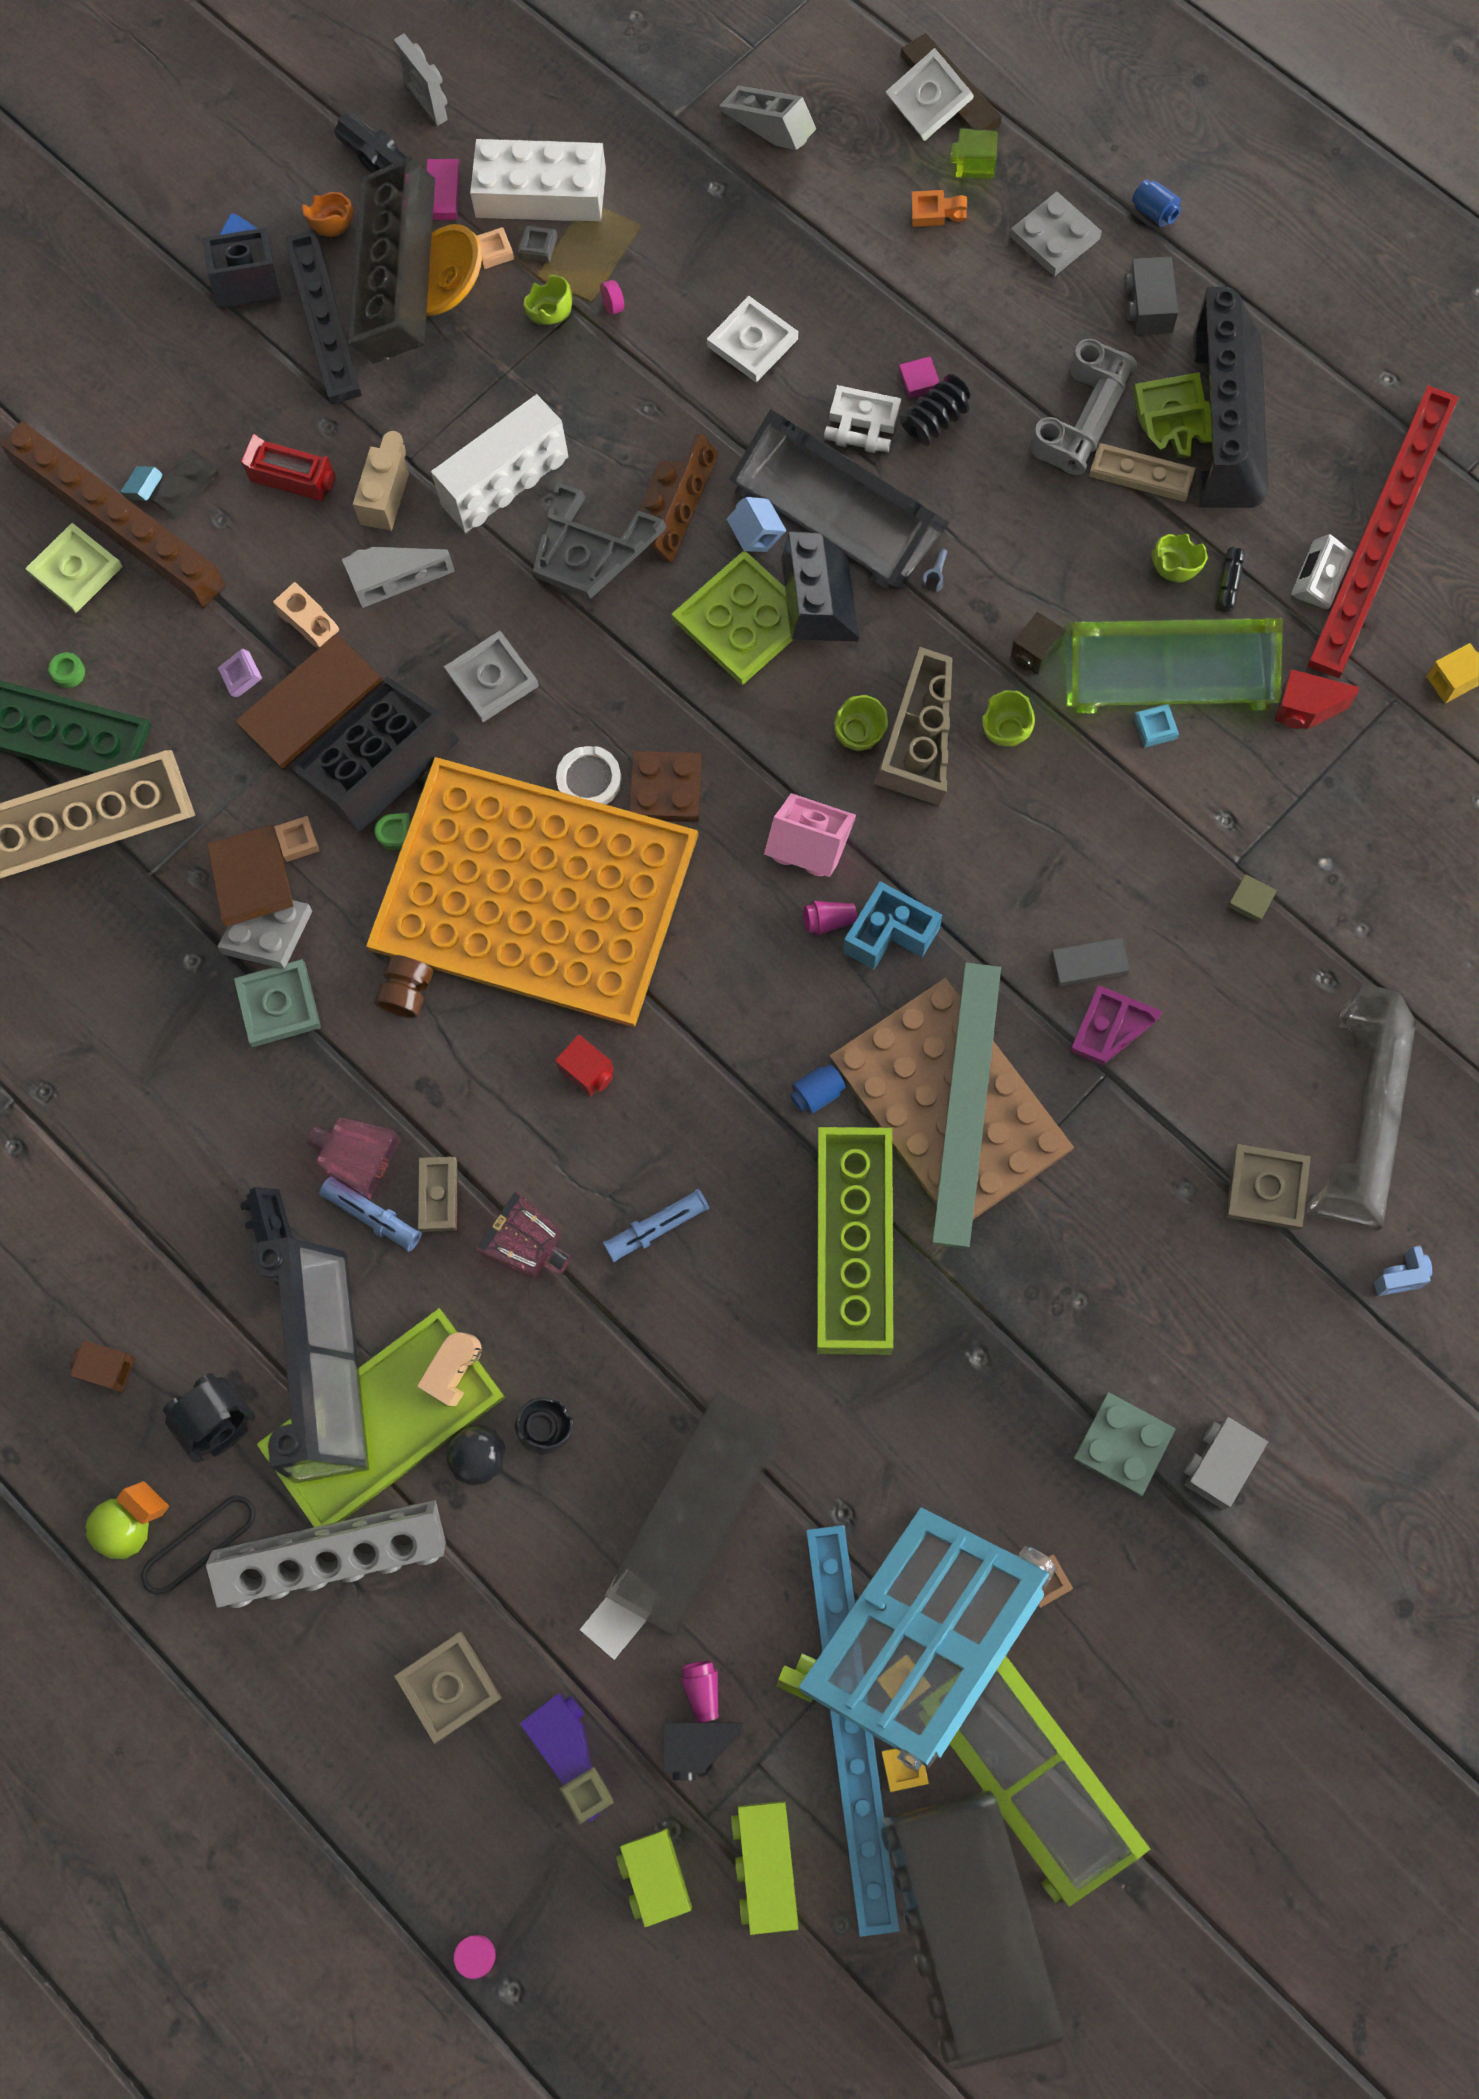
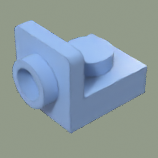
(1399, 1279)

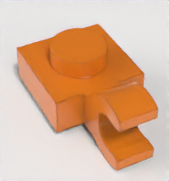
(931, 208)

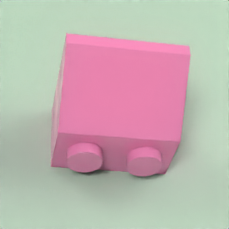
(809, 835)

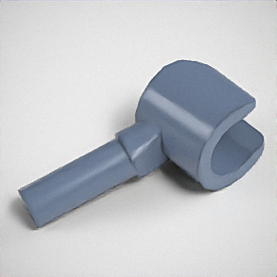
(936, 571)

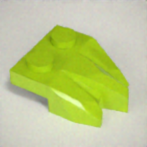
(1174, 412)

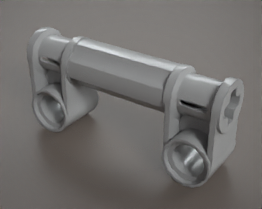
(1109, 385)

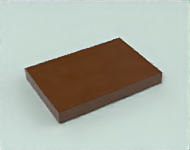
(249, 875)

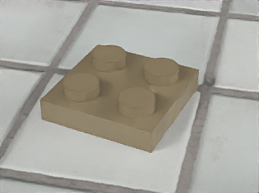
(1268, 1187)
(448, 1687)

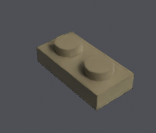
(437, 1194)

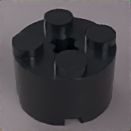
(208, 1417)

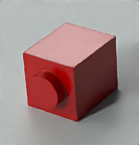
(585, 1066)

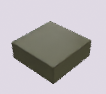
(1252, 898)
(586, 1795)

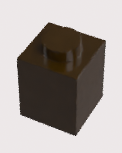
(1037, 643)

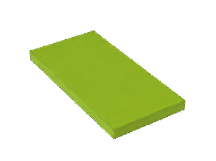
(399, 1421)

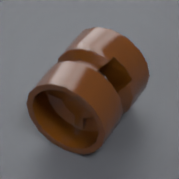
(403, 987)

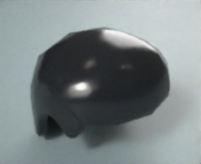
(543, 1425)
(476, 1455)

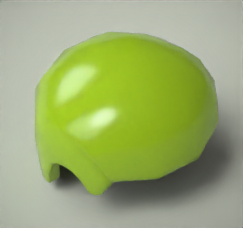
(549, 302)
(1178, 557)
(1008, 718)
(860, 722)
(115, 1531)

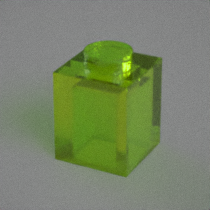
(975, 153)

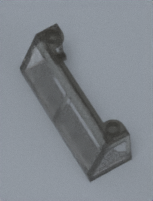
(1360, 1190)

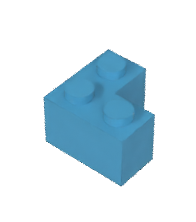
(890, 918)

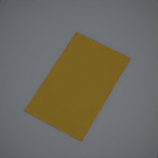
(590, 252)

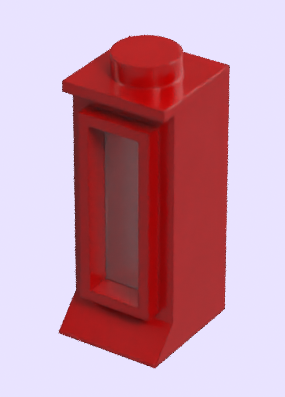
(288, 469)

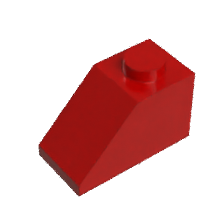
(1312, 699)

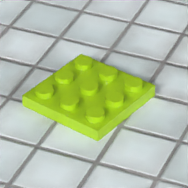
(738, 617)

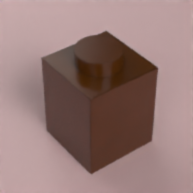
(101, 1366)

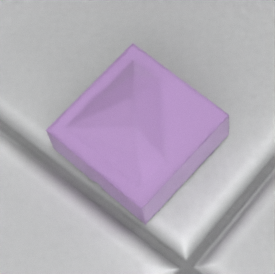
(239, 673)

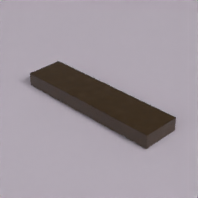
(977, 113)

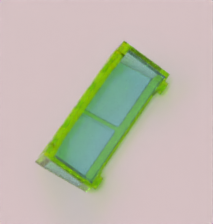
(1173, 662)

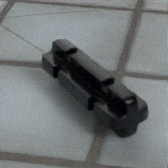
(1230, 579)

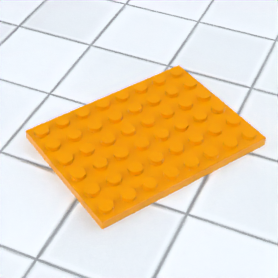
(534, 891)

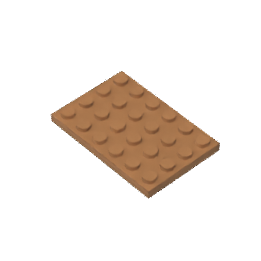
(904, 1083)

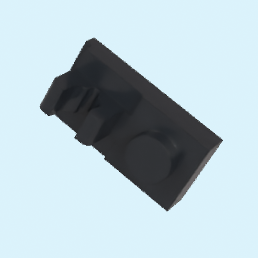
(267, 1214)

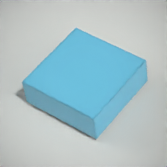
(141, 483)
(1156, 725)

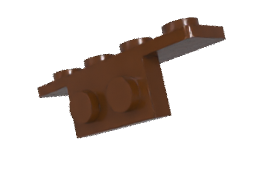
(676, 493)

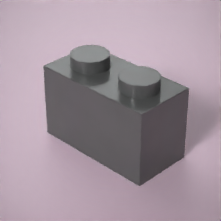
(1152, 295)

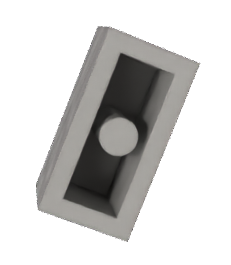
(1224, 1462)

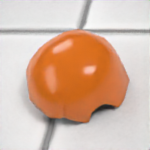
(329, 214)

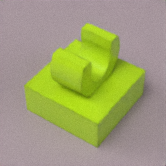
(791, 1679)

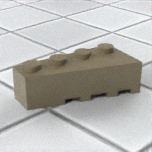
(918, 741)

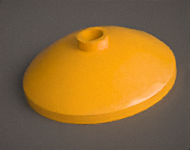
(452, 268)

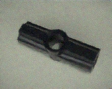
(372, 148)

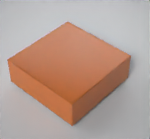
(142, 1502)

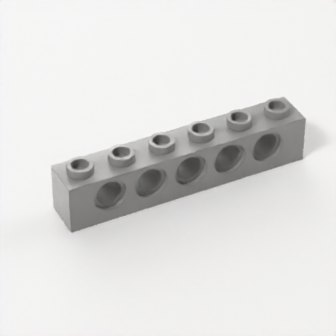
(236, 1589)

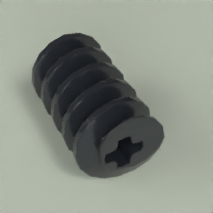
(936, 409)

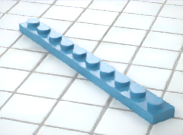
(854, 1749)

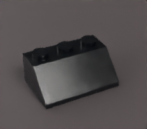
(818, 589)

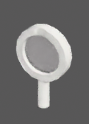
(589, 774)

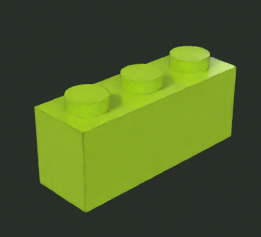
(765, 1867)

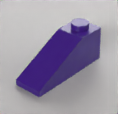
(560, 1738)

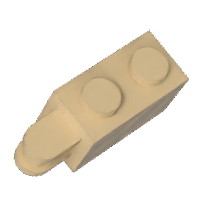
(382, 483)

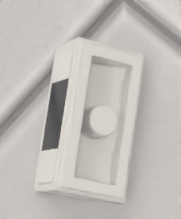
(1322, 572)

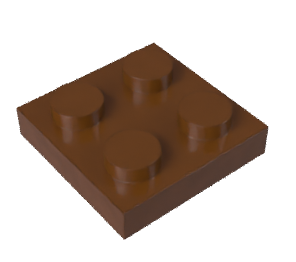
(666, 785)

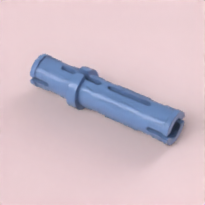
(381, 1221)
(661, 1222)

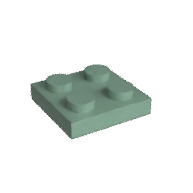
(277, 1003)
(1124, 1444)

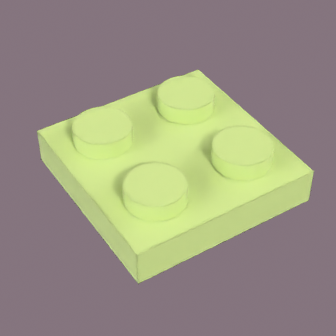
(74, 567)

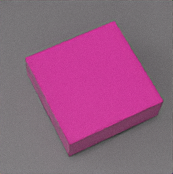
(918, 376)

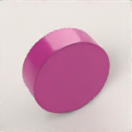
(612, 297)
(474, 1956)

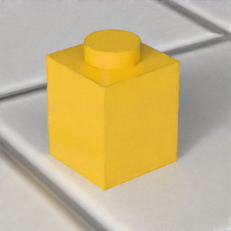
(1455, 673)

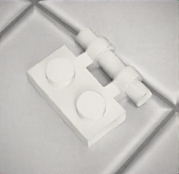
(862, 410)

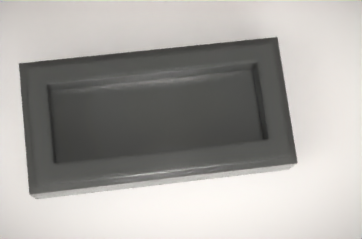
(1090, 962)

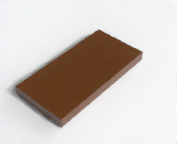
(309, 701)

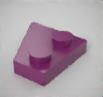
(1111, 1025)

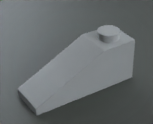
(772, 115)
(390, 571)

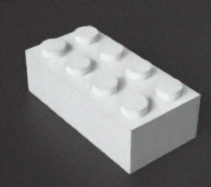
(538, 180)
(501, 463)

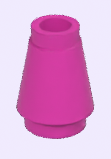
(828, 916)
(701, 1688)

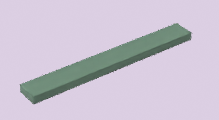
(966, 1106)

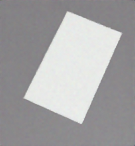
(612, 1627)

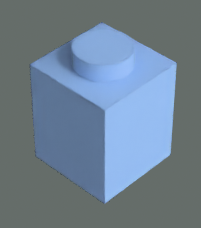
(756, 524)

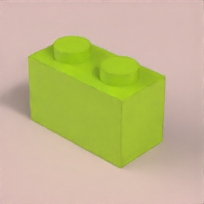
(654, 1878)

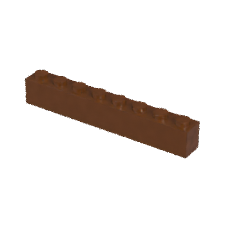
(113, 514)

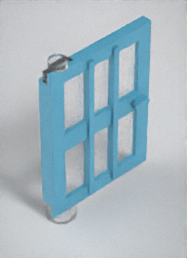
(928, 1636)

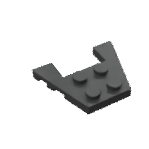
(584, 557)

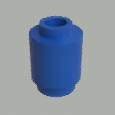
(1157, 202)
(817, 1089)

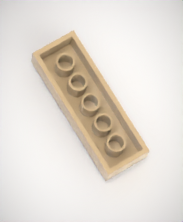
(91, 812)

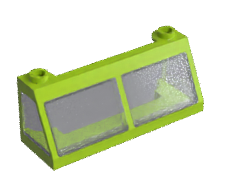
(1045, 1789)

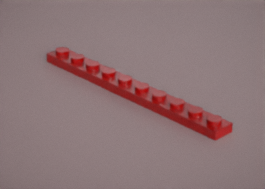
(1382, 532)

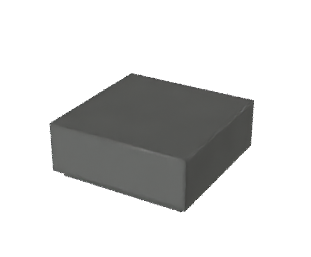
(537, 244)

